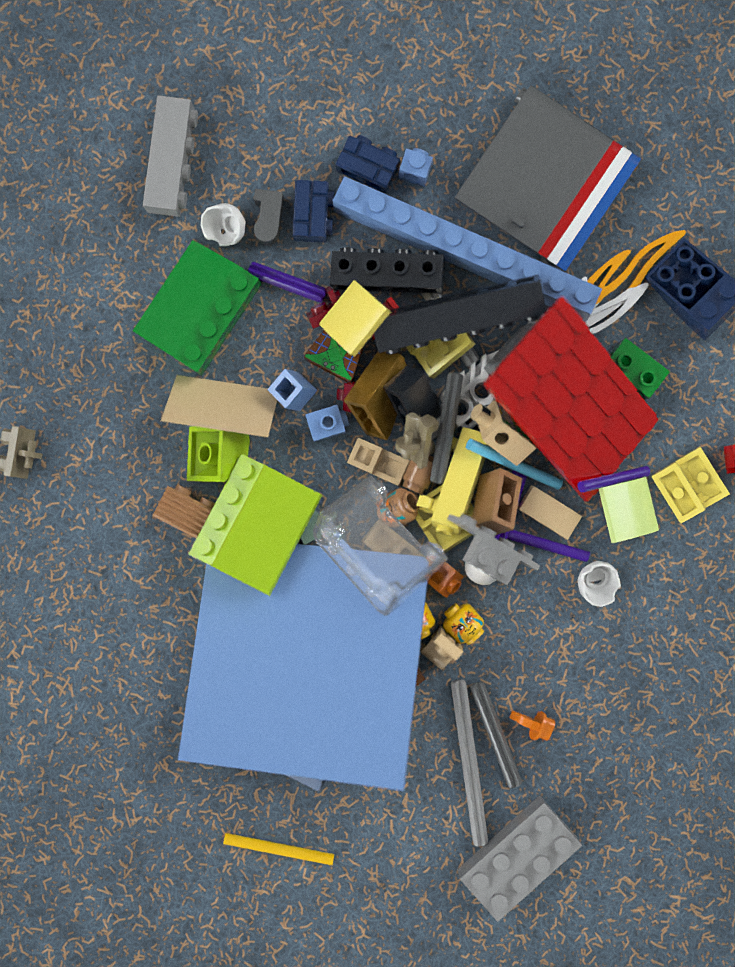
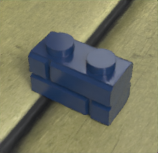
(368, 163)
(311, 211)

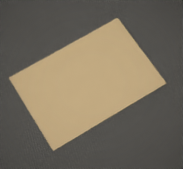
(220, 406)

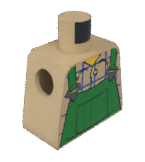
(502, 432)

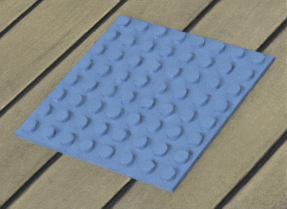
(303, 677)

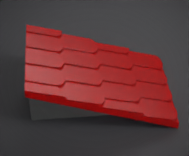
(569, 396)

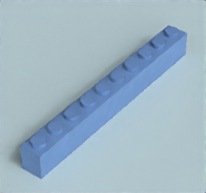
(459, 245)

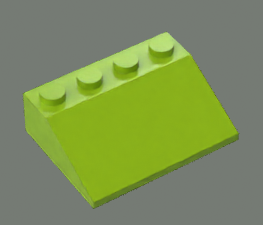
(255, 524)

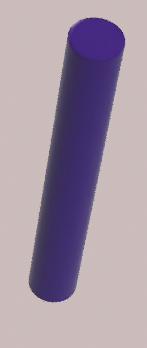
(612, 479)
(549, 545)

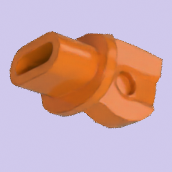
(540, 726)

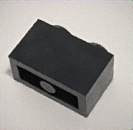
(411, 392)

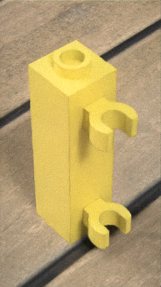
(458, 485)

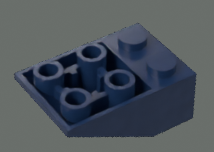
(694, 288)

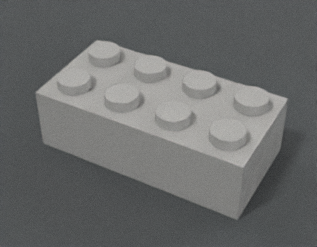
(518, 858)

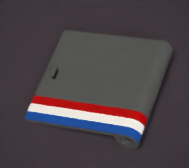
(547, 178)

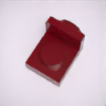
(320, 310)

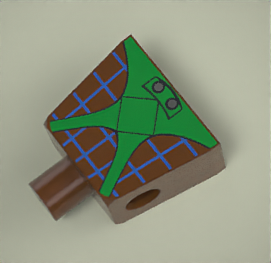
(333, 358)

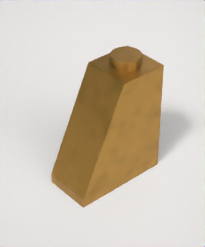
(369, 399)

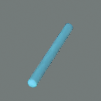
(522, 468)

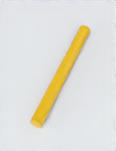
(278, 849)

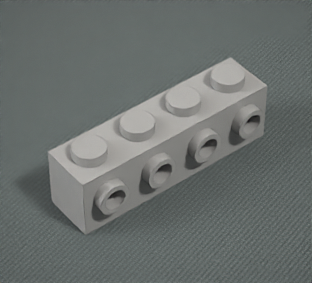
(169, 156)

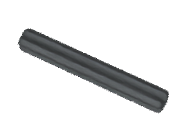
(446, 427)
(496, 734)

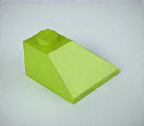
(214, 453)

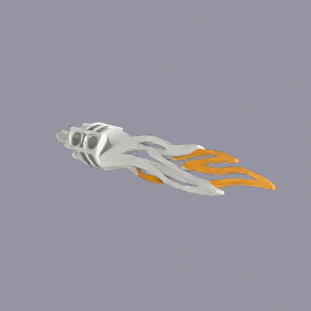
(626, 300)

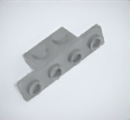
(492, 555)

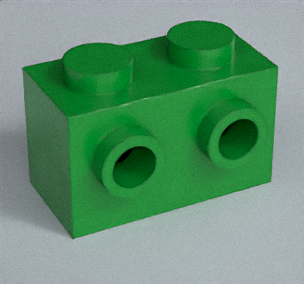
(639, 368)

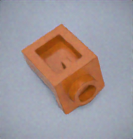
(446, 580)

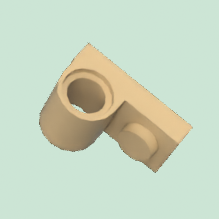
(441, 648)

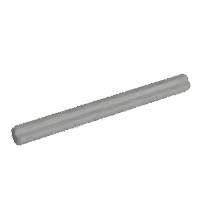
(469, 762)

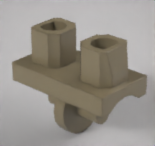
(417, 440)
(20, 452)

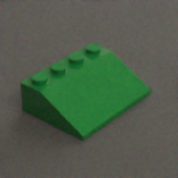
(197, 307)

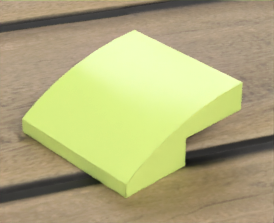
(628, 510)

